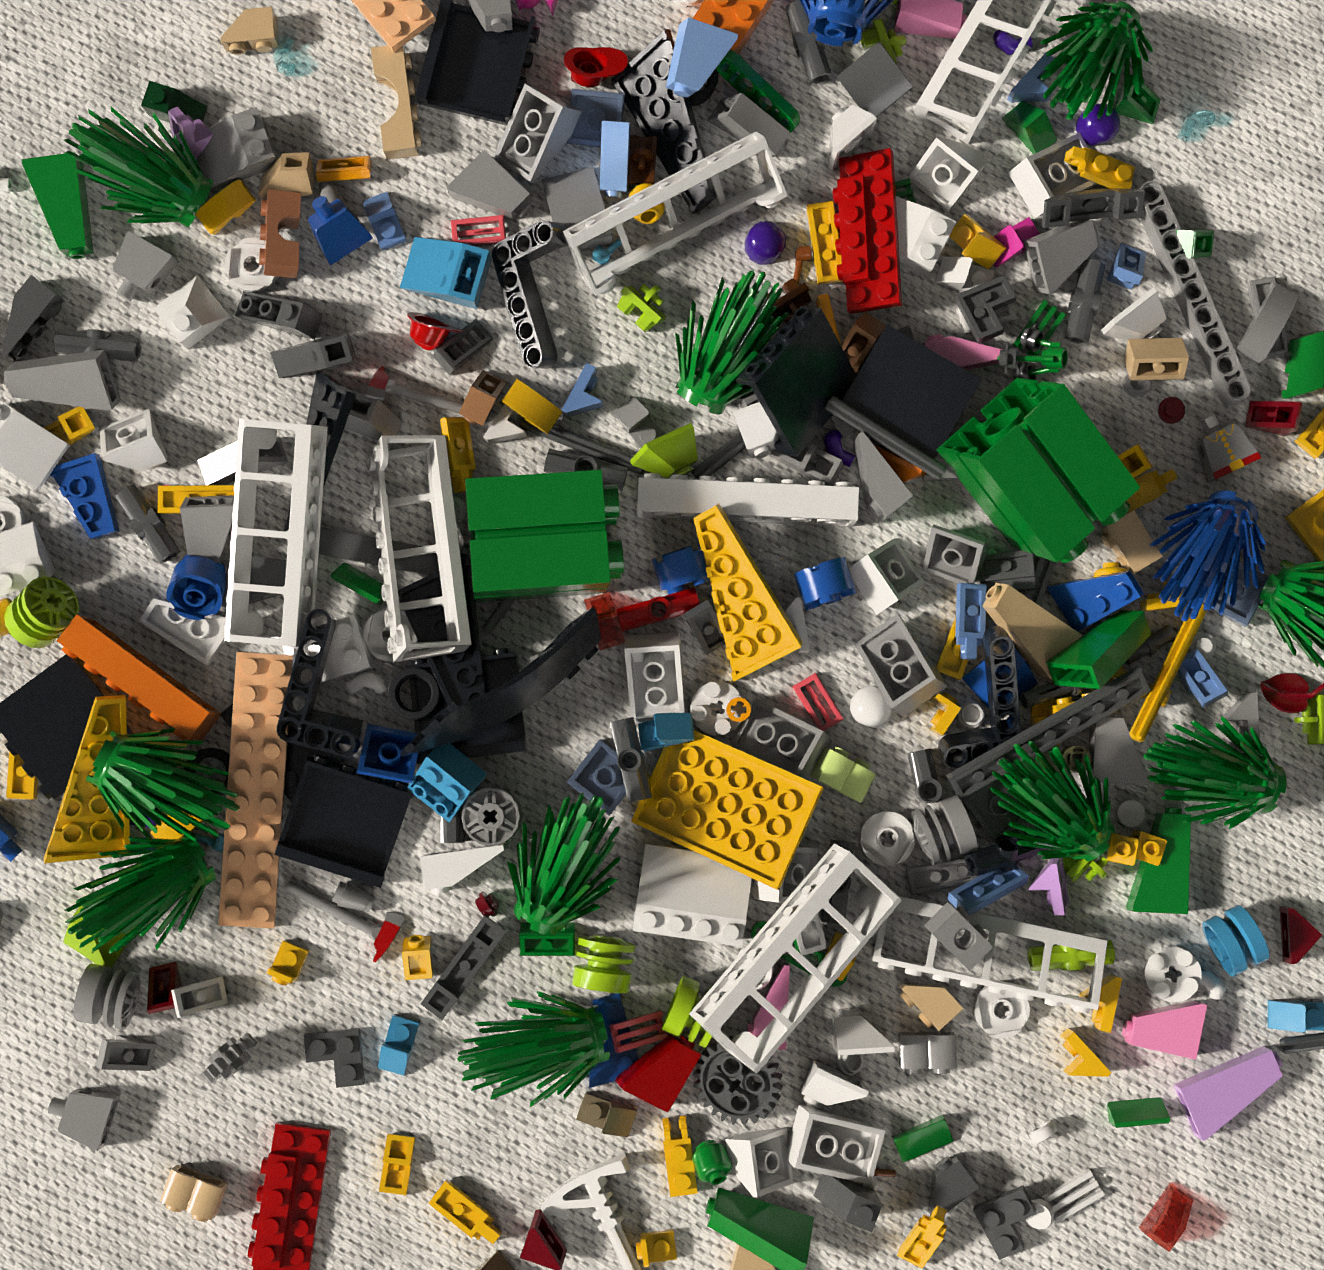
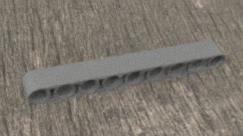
(1190, 307)

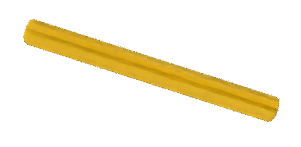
(1165, 677)

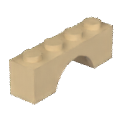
(399, 132)

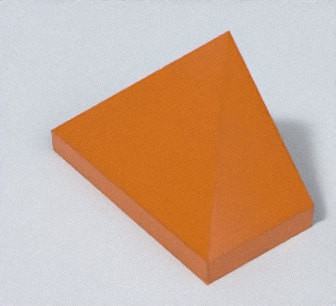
(905, 470)

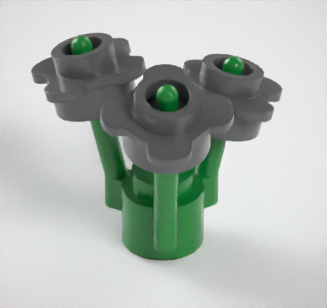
(1032, 339)

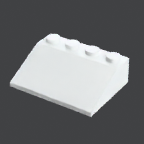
(691, 897)

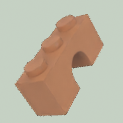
(280, 212)

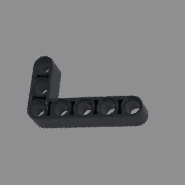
(516, 279)
(309, 691)
(998, 705)

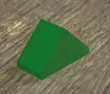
(1139, 107)
(1031, 126)

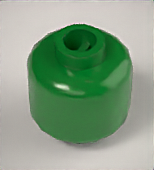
(712, 1162)

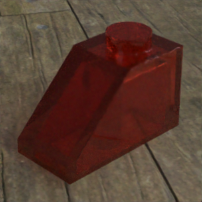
(1168, 1217)

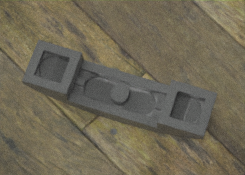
(1092, 205)
(463, 967)

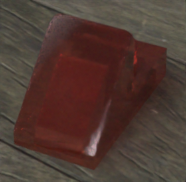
(608, 621)

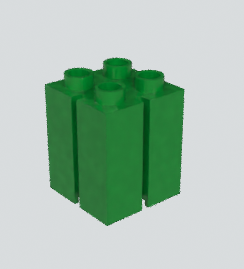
(1040, 469)
(542, 535)

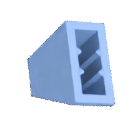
(696, 55)
(614, 157)

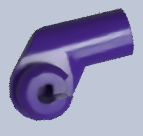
(1007, 42)
(834, 447)

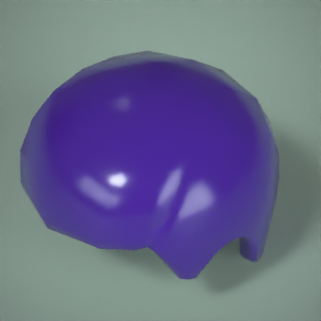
(1096, 130)
(765, 242)

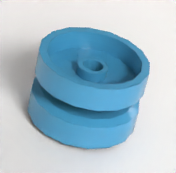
(1235, 940)

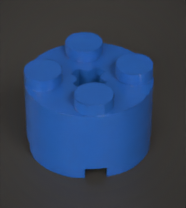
(681, 568)
(824, 583)
(197, 587)

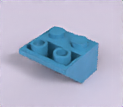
(446, 781)

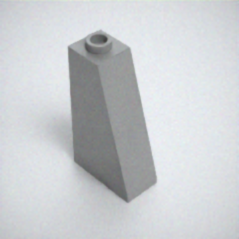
(65, 379)

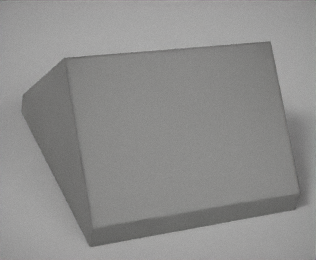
(954, 556)

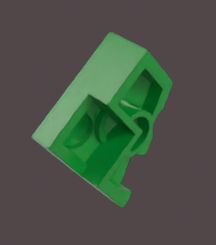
(1305, 364)

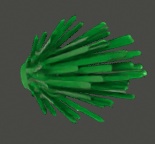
(1104, 44)
(157, 187)
(727, 342)
(1297, 604)
(144, 774)
(1218, 774)
(1073, 823)
(563, 866)
(143, 891)
(549, 1046)

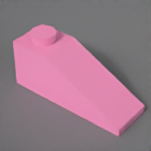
(963, 352)
(778, 996)

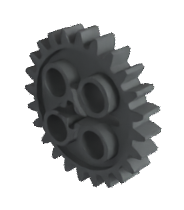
(724, 1097)

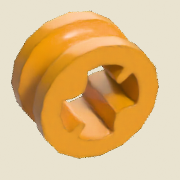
(743, 716)

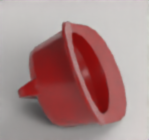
(594, 65)
(428, 331)

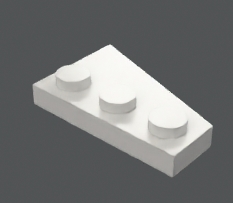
(196, 637)

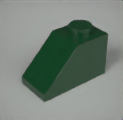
(162, 98)

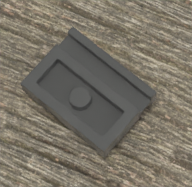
(1009, 568)

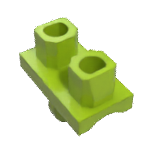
(878, 34)
(651, 314)
(1313, 720)
(1075, 869)

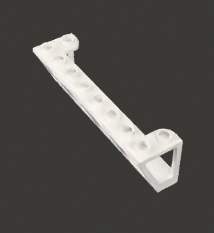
(951, 61)
(766, 193)
(302, 535)
(446, 547)
(1008, 926)
(777, 938)

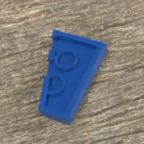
(87, 491)
(1094, 598)
(612, 1012)

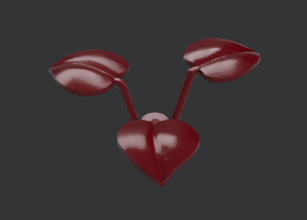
(1288, 692)

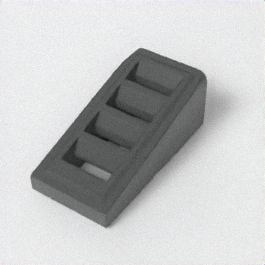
(444, 359)

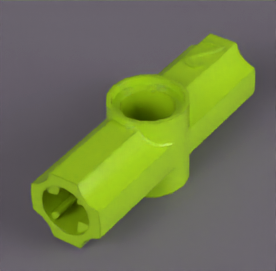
(1067, 958)

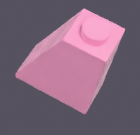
(929, 17)
(1168, 1029)

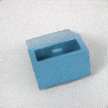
(447, 271)

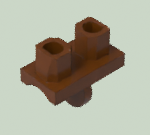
(642, 160)
(795, 297)

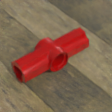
(641, 615)

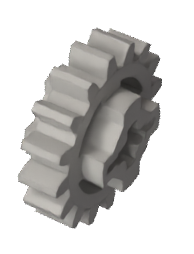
(229, 1058)

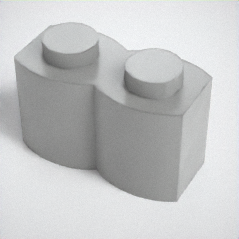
(927, 1051)

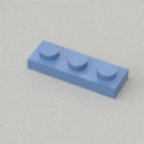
(987, 889)

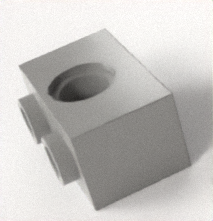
(968, 948)

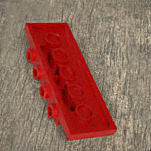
(868, 231)
(289, 1198)

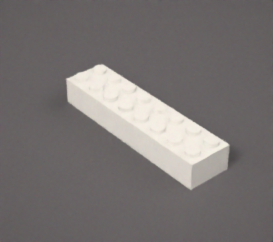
(749, 501)

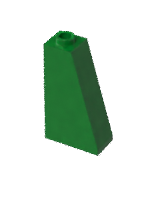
(63, 201)
(1100, 652)
(1167, 885)
(762, 1228)

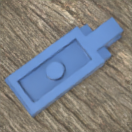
(970, 618)

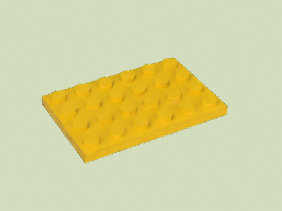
(729, 807)

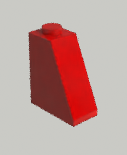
(661, 1072)

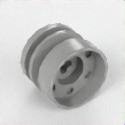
(508, 815)
(943, 830)
(107, 996)

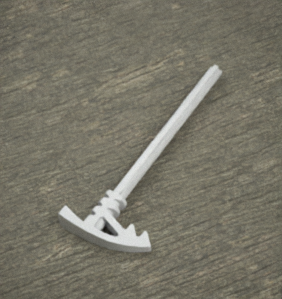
(598, 1197)

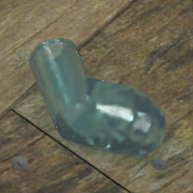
(281, 56)
(1195, 121)

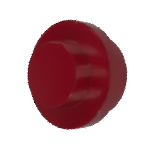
(1171, 410)
(487, 904)

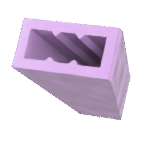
(1226, 1089)

